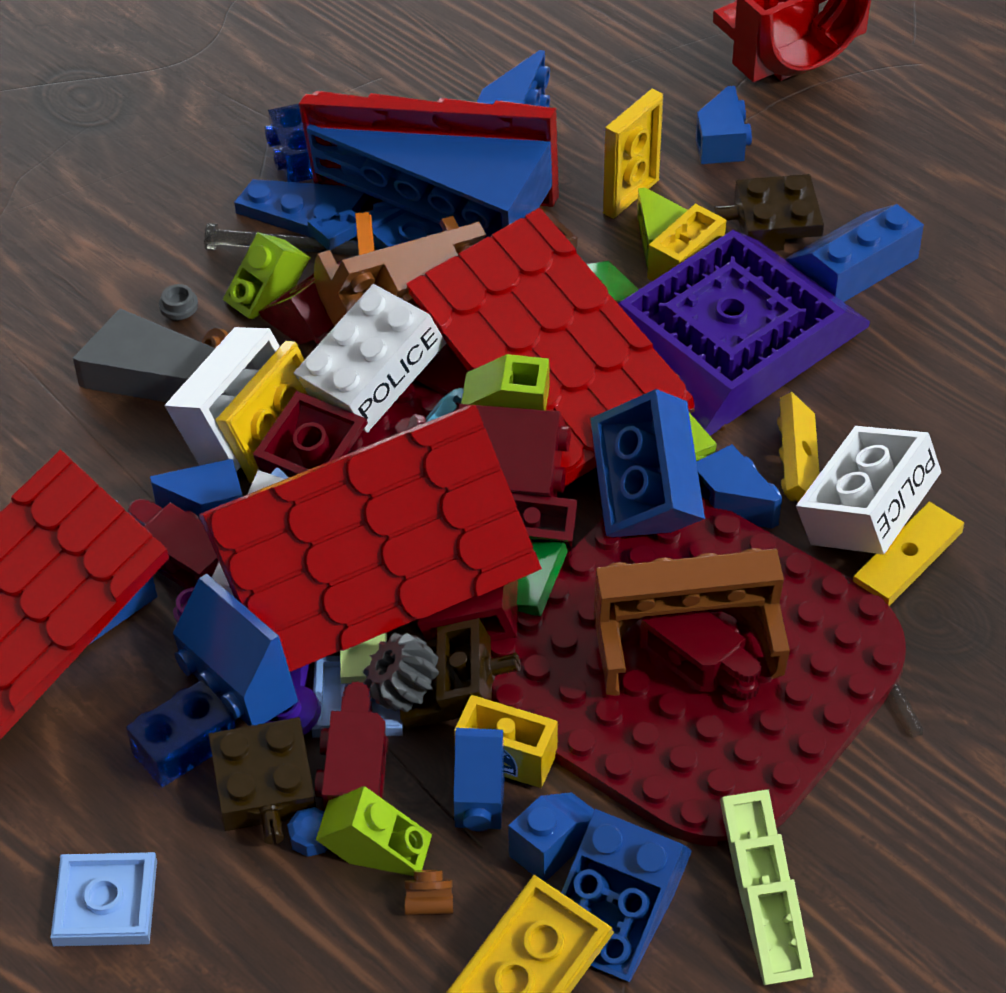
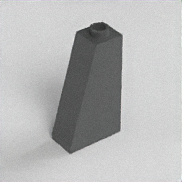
(138, 358)

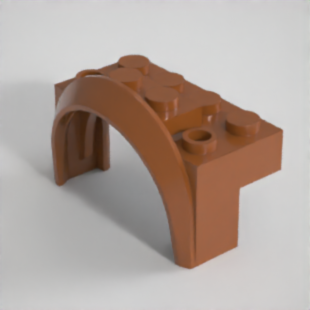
(735, 583)

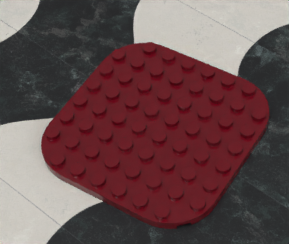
(683, 749)

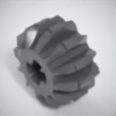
(401, 672)

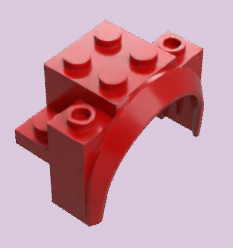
(789, 34)

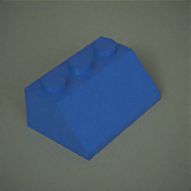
(861, 251)
(647, 466)
(233, 654)

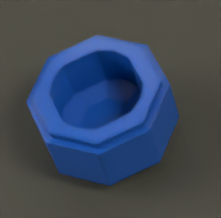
(304, 830)

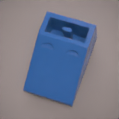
(521, 84)
(628, 883)

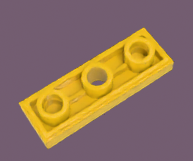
(798, 447)
(910, 553)

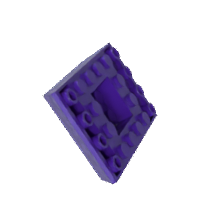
(745, 357)

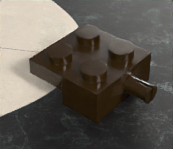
(775, 209)
(463, 670)
(262, 775)

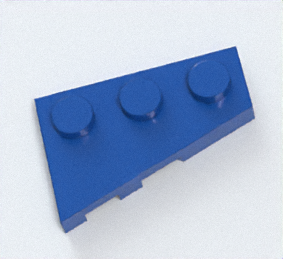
(294, 203)

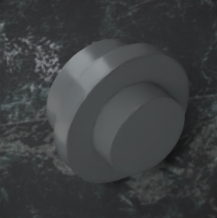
(178, 302)

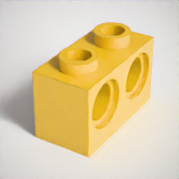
(683, 239)

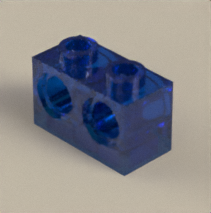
(289, 140)
(181, 732)

